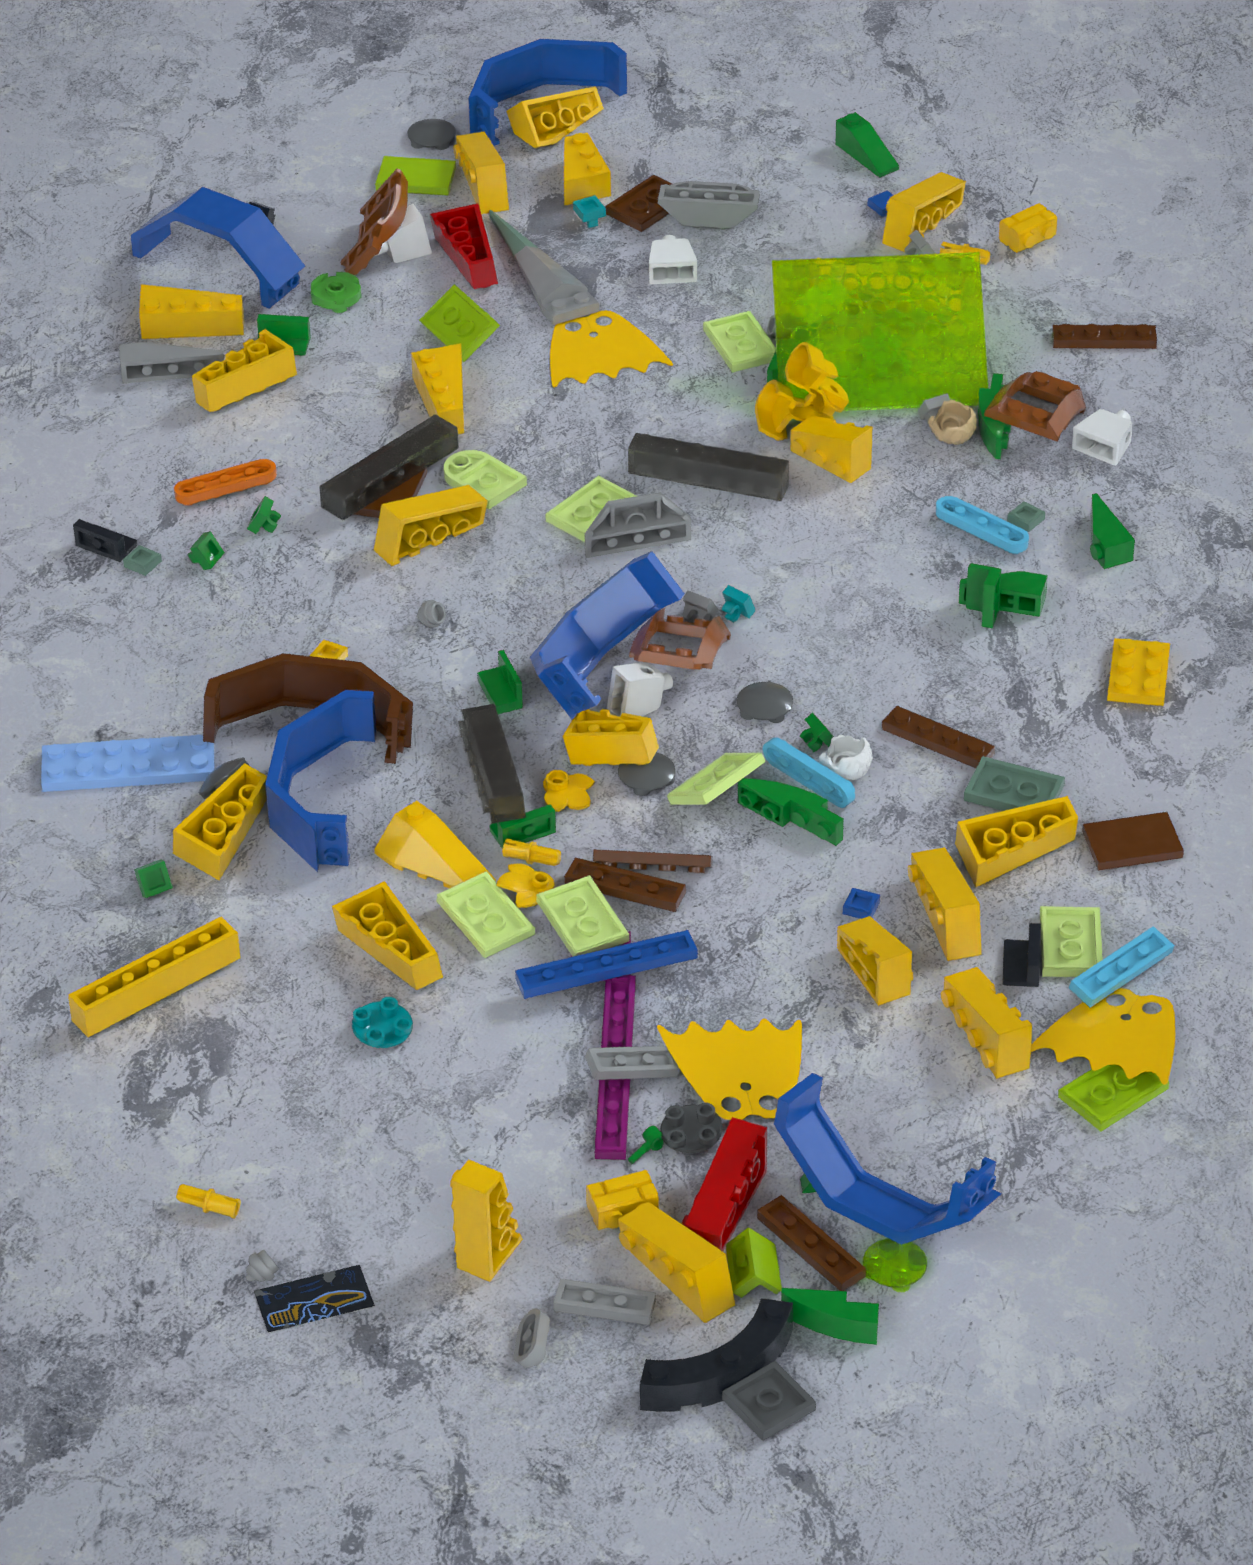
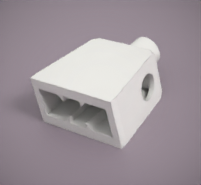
(409, 240)
(672, 261)
(1103, 435)
(637, 689)

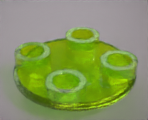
(895, 1264)

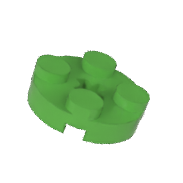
(336, 291)

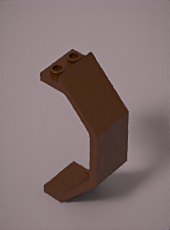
(304, 684)

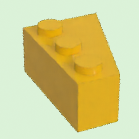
(584, 170)
(876, 959)

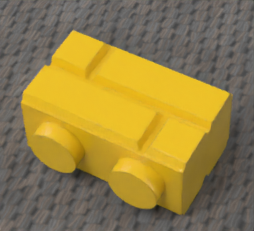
(1028, 228)
(619, 1196)

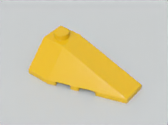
(426, 845)

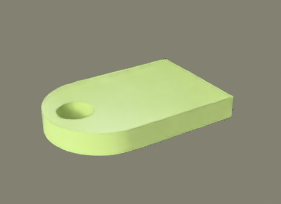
(484, 474)

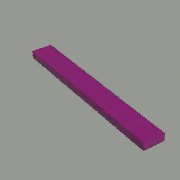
(615, 1093)

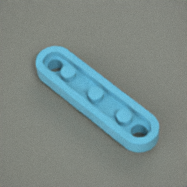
(982, 524)
(809, 772)

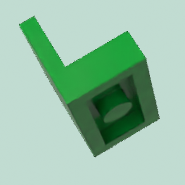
(290, 329)
(984, 592)
(502, 685)
(536, 825)

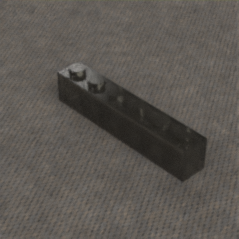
(708, 466)
(388, 467)
(491, 764)

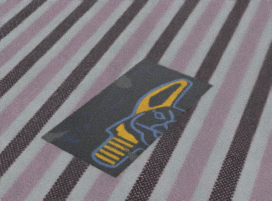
(313, 1298)

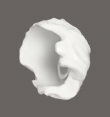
(848, 757)

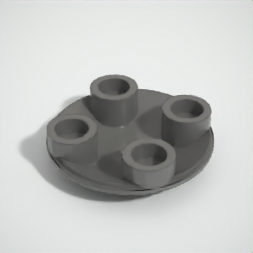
(431, 133)
(764, 702)
(220, 775)
(648, 777)
(691, 1127)

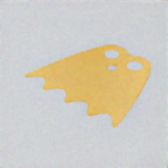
(616, 347)
(1105, 1039)
(732, 1056)

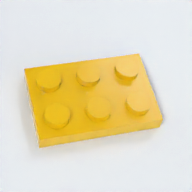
(1138, 672)

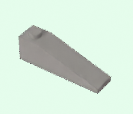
(163, 362)

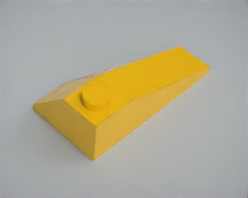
(552, 117)

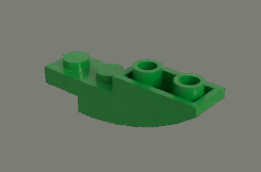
(993, 432)
(789, 803)

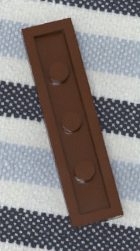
(1105, 336)
(937, 737)
(665, 861)
(629, 884)
(811, 1243)

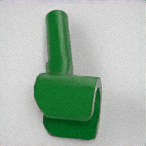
(653, 1141)

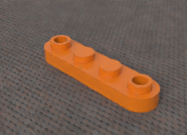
(225, 481)

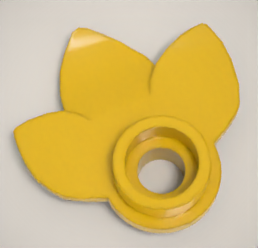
(567, 790)
(525, 883)

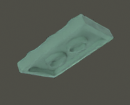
(1010, 785)

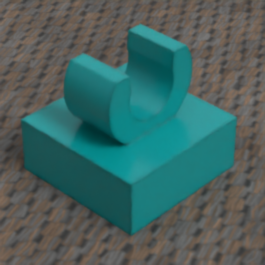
(589, 210)
(737, 603)

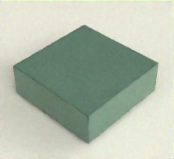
(1026, 516)
(142, 560)

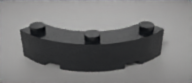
(702, 1378)

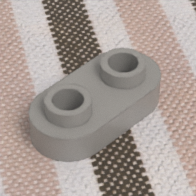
(532, 1338)

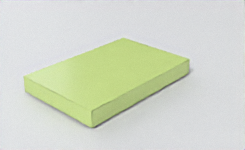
(740, 341)
(582, 507)
(715, 778)
(485, 914)
(582, 917)
(1069, 940)

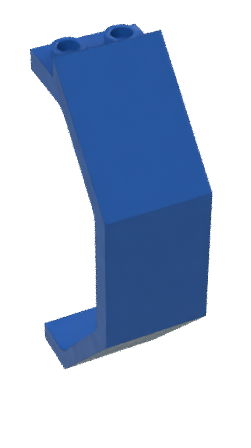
(543, 64)
(241, 226)
(598, 626)
(299, 744)
(859, 1195)

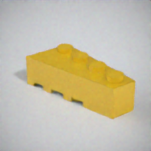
(988, 1022)

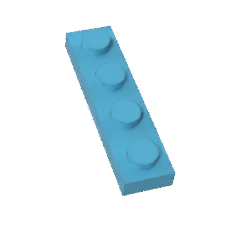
(1121, 966)

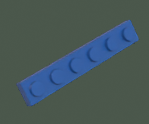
(606, 964)

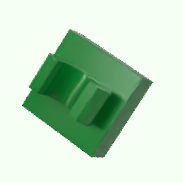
(264, 517)
(206, 551)
(817, 732)
(153, 878)

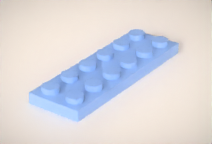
(126, 763)

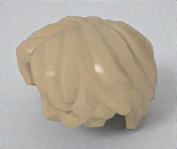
(953, 423)

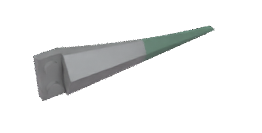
(554, 288)

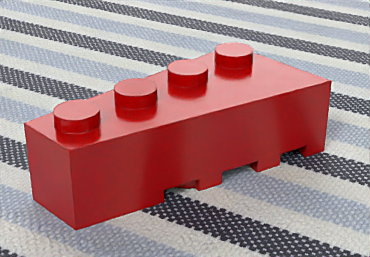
(466, 243)
(729, 1183)

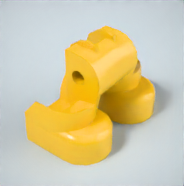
(808, 371)

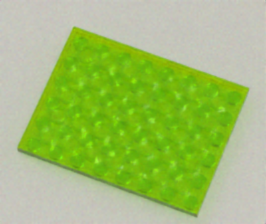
(888, 325)

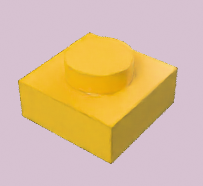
(330, 650)

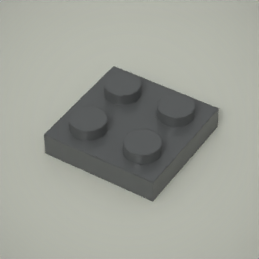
(769, 1400)

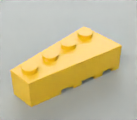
(483, 171)
(921, 208)
(188, 313)
(244, 372)
(440, 382)
(426, 520)
(221, 822)
(1014, 837)
(947, 902)
(389, 934)
(482, 1220)
(679, 1259)

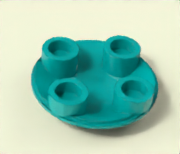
(382, 1023)

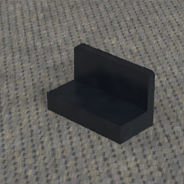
(102, 540)
(1022, 959)

